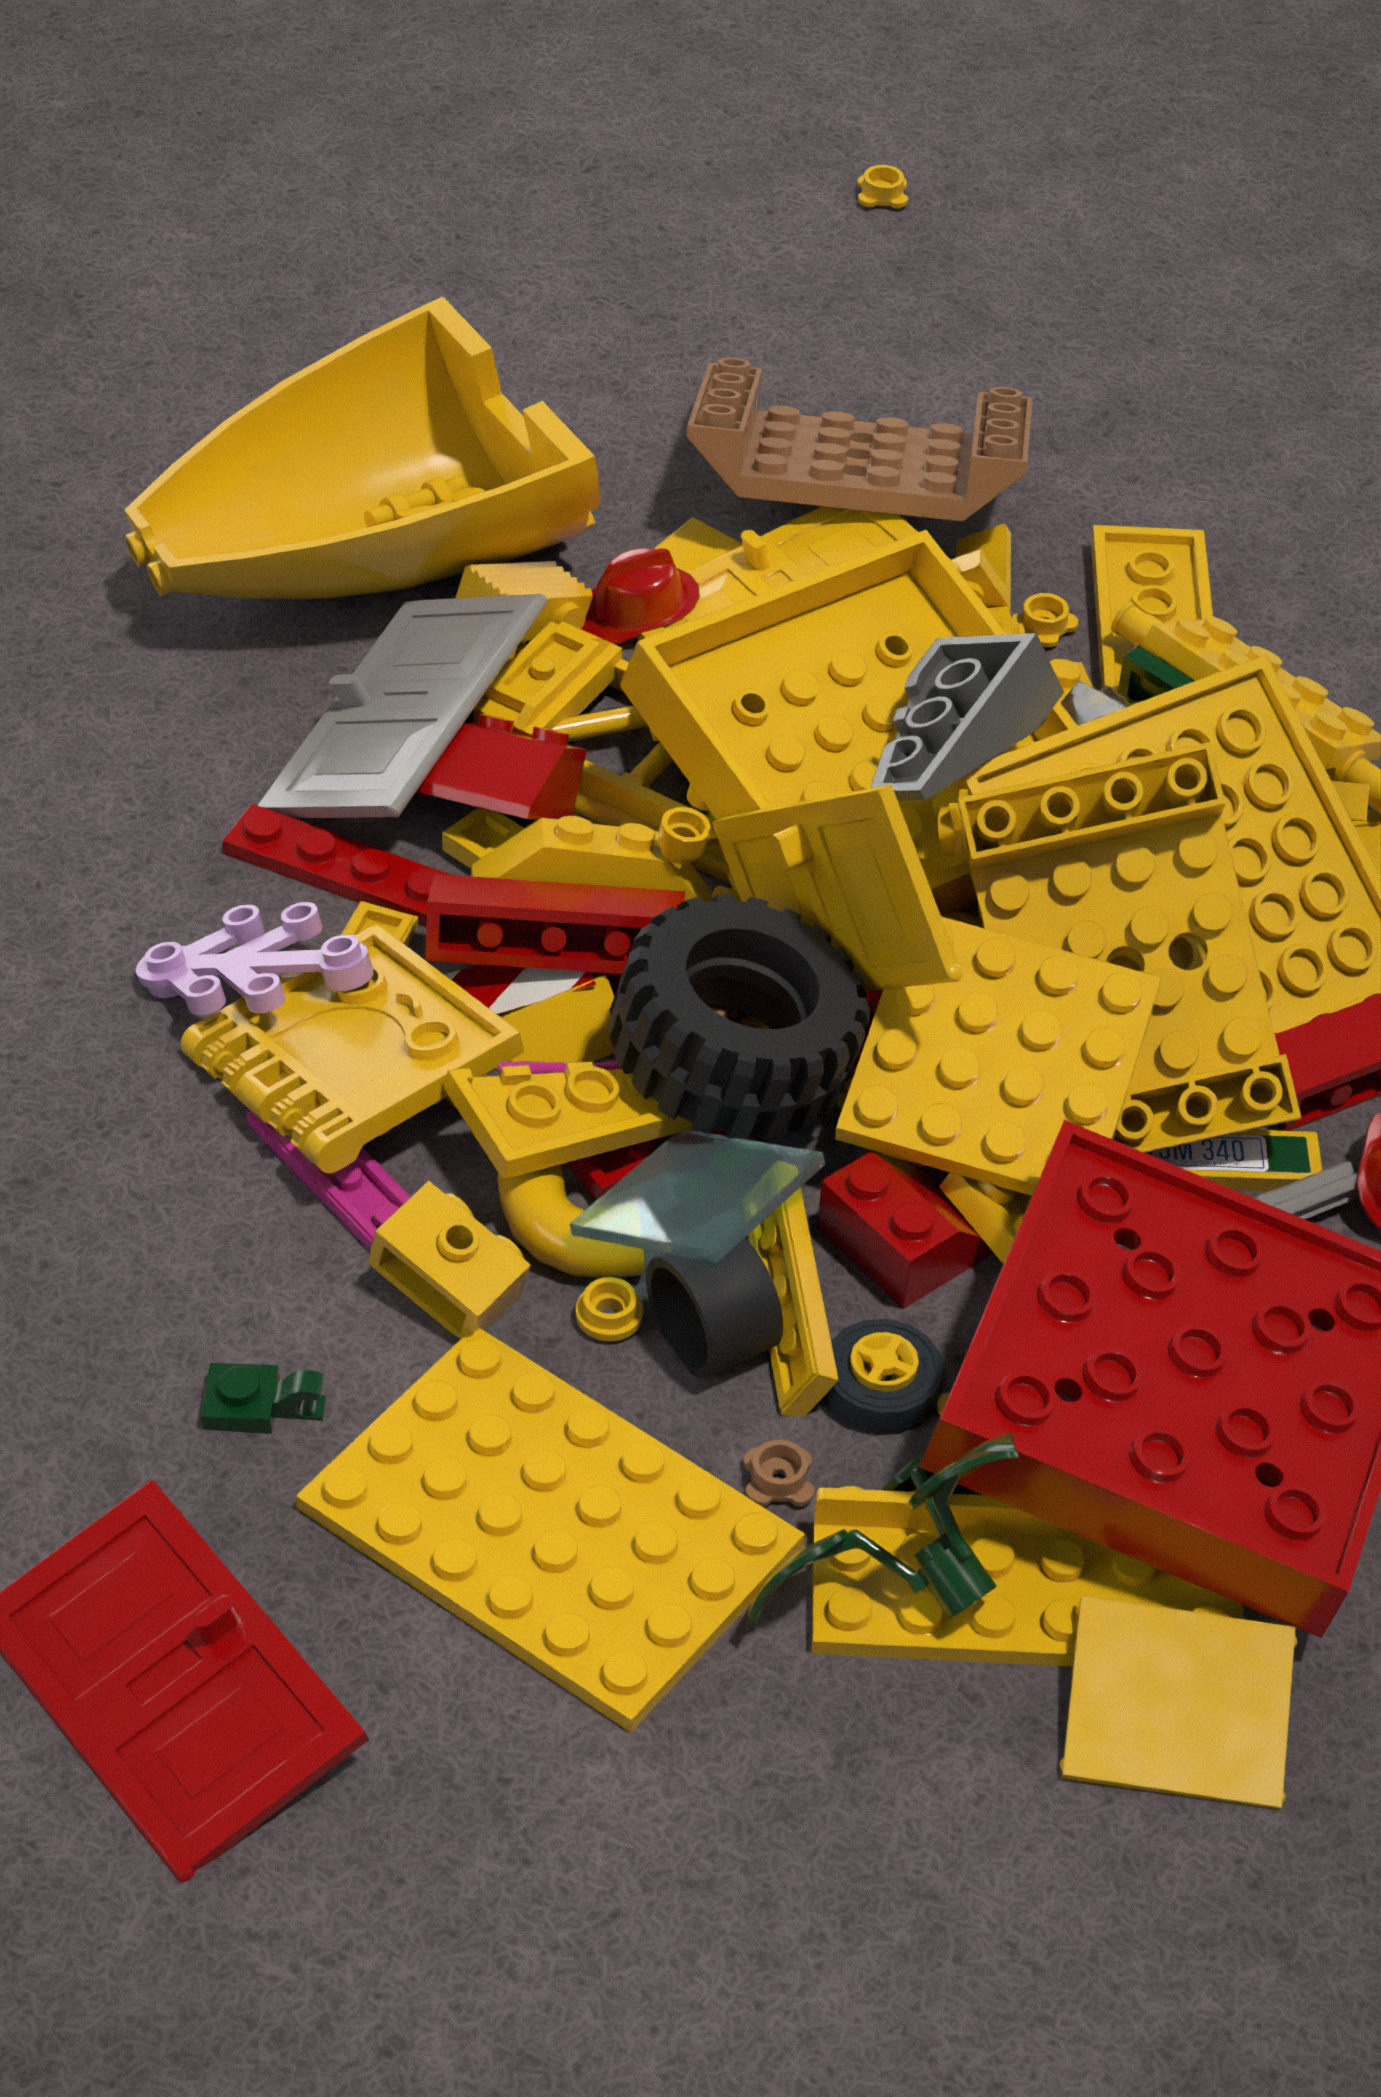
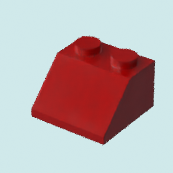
(509, 770)
(897, 1226)

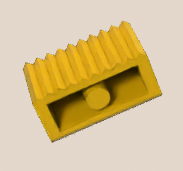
(565, 597)

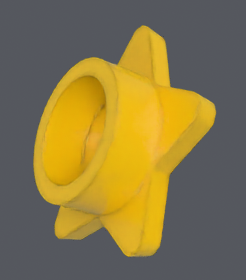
(951, 830)

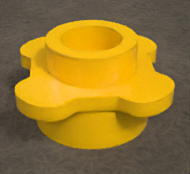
(882, 187)
(1046, 616)

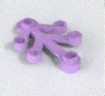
(250, 968)

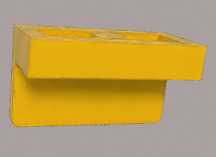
(566, 1025)

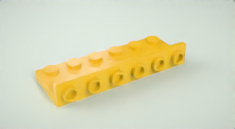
(1024, 1620)

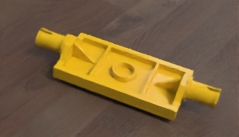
(1209, 645)

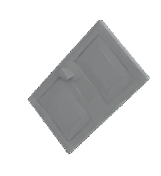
(401, 707)

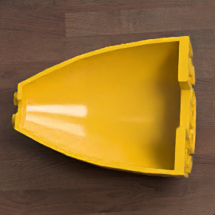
(285, 482)

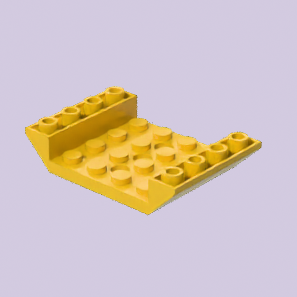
(1132, 865)

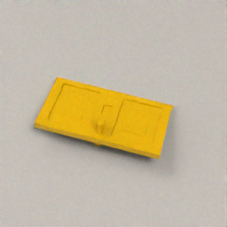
(788, 554)
(853, 874)

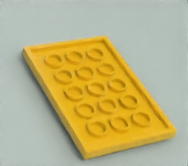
(551, 1526)

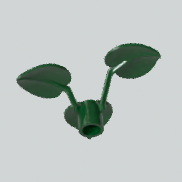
(947, 1563)

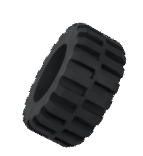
(725, 1071)

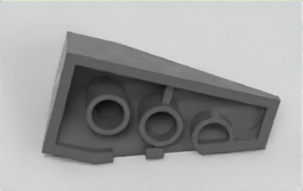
(964, 709)

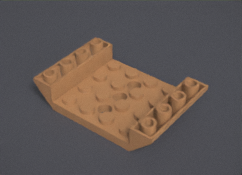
(857, 462)

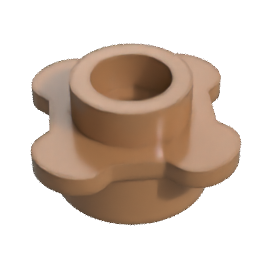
(781, 1458)

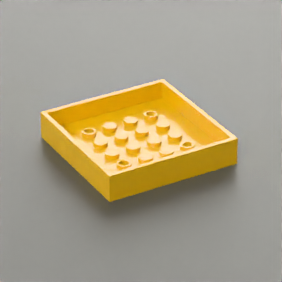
(825, 679)

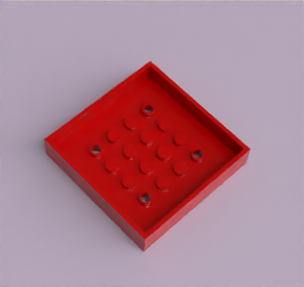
(1182, 1379)

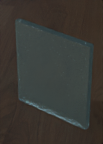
(698, 1195)

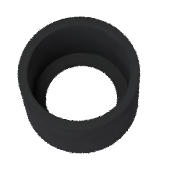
(715, 1310)

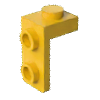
(986, 564)

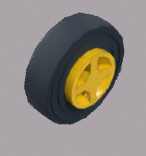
(881, 1349)

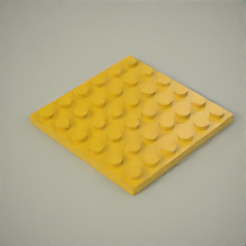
(1291, 841)

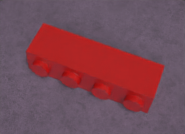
(538, 922)
(1334, 1060)

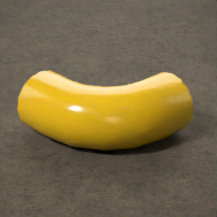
(541, 1221)

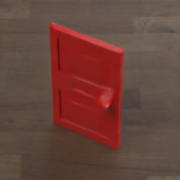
(171, 1681)

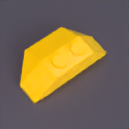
(590, 854)

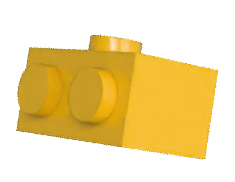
(448, 1261)

